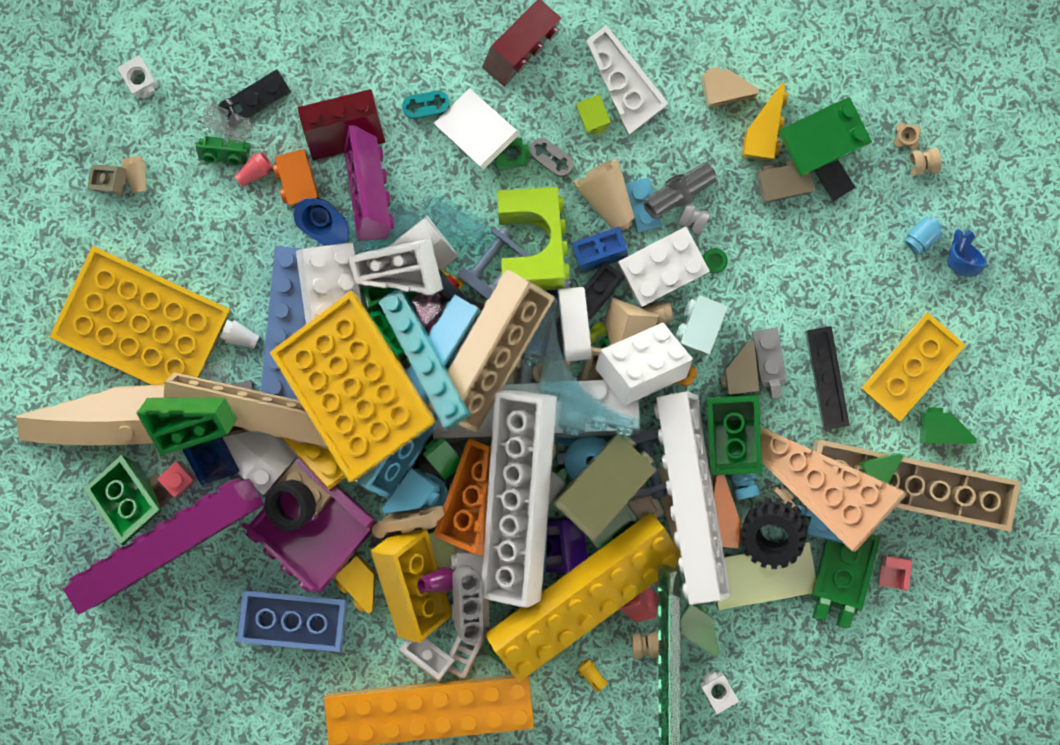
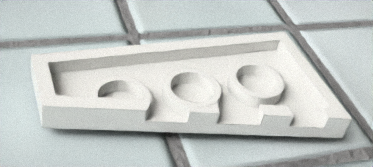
(627, 84)

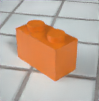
(296, 177)

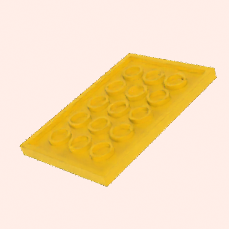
(138, 320)
(352, 387)

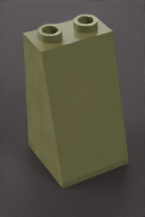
(605, 485)

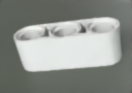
(574, 324)

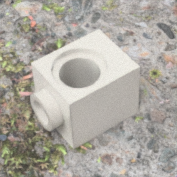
(131, 70)
(723, 701)

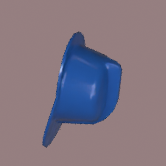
(321, 221)

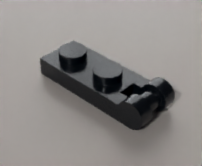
(257, 95)

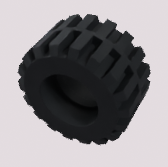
(771, 552)

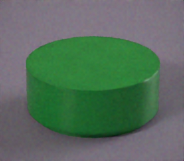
(715, 260)

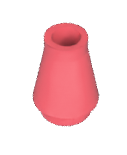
(254, 169)

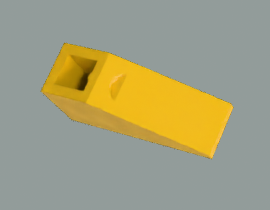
(761, 136)

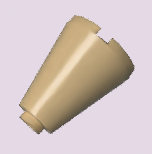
(607, 194)

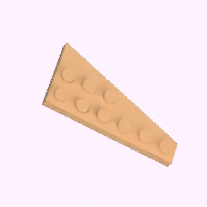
(837, 494)

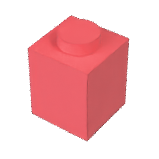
(177, 479)

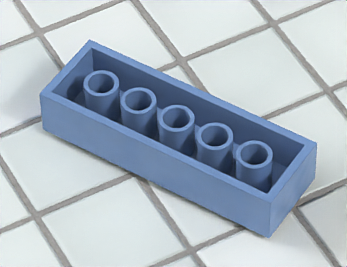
(284, 317)

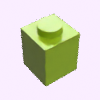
(593, 115)

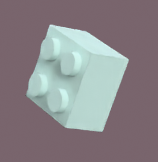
(701, 325)

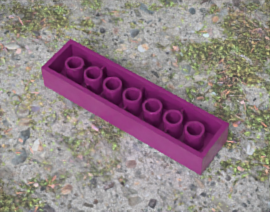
(163, 544)

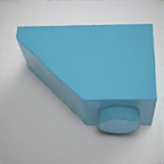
(413, 493)

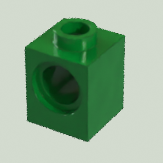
(503, 163)

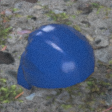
(964, 257)

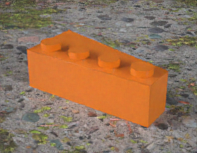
(467, 500)

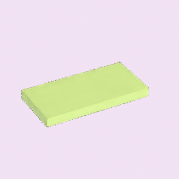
(757, 584)

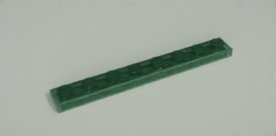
(669, 655)

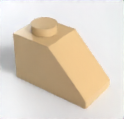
(725, 87)

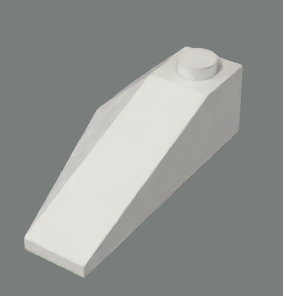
(260, 458)

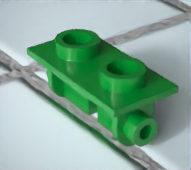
(212, 150)

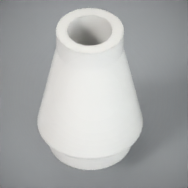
(237, 334)

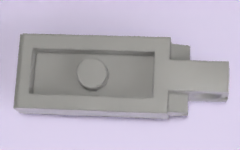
(769, 360)

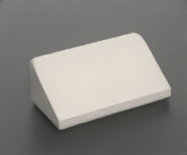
(427, 657)

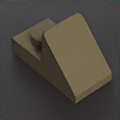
(108, 179)

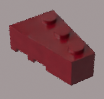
(521, 42)

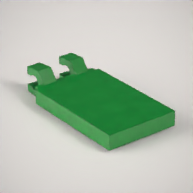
(843, 579)

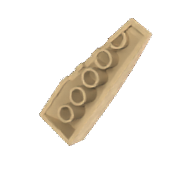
(91, 420)

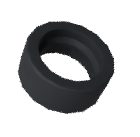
(277, 515)

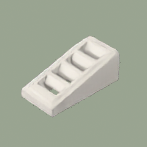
(471, 652)

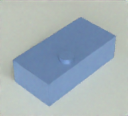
(292, 621)

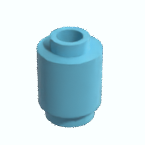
(923, 235)

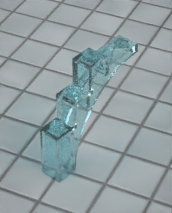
(446, 215)
(557, 380)

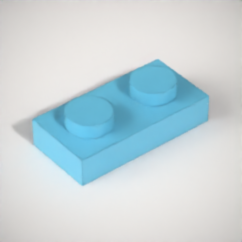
(637, 192)

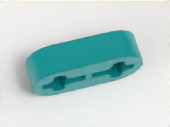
(425, 98)

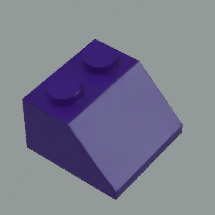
(564, 545)

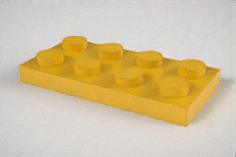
(913, 366)

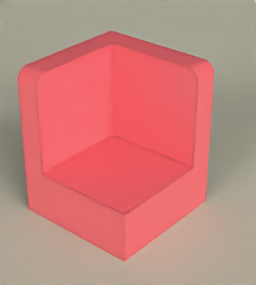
(895, 572)
(642, 606)

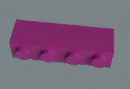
(366, 185)

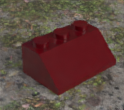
(327, 122)

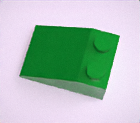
(825, 136)
(734, 434)
(124, 498)

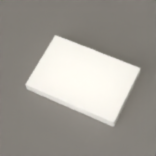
(476, 129)

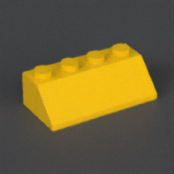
(399, 565)

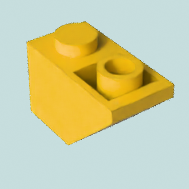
(359, 581)

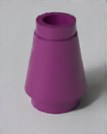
(437, 581)

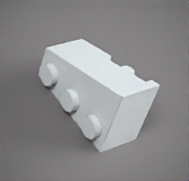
(400, 266)

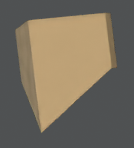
(627, 320)

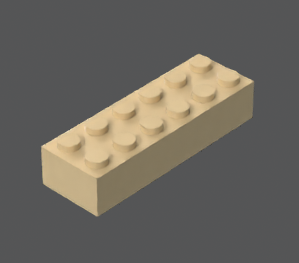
(496, 344)

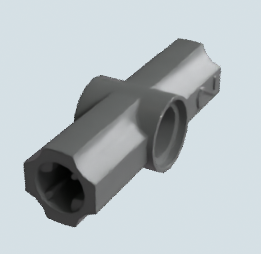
(679, 190)

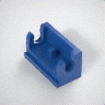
(599, 248)

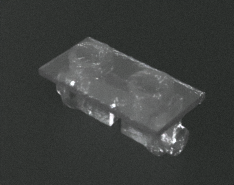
(235, 128)

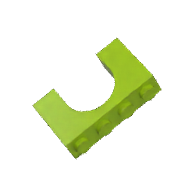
(542, 209)

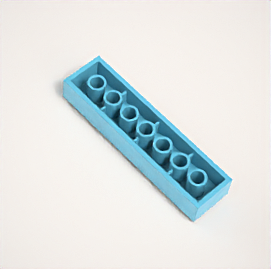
(446, 338)

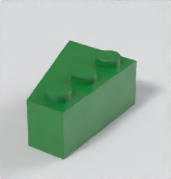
(185, 421)

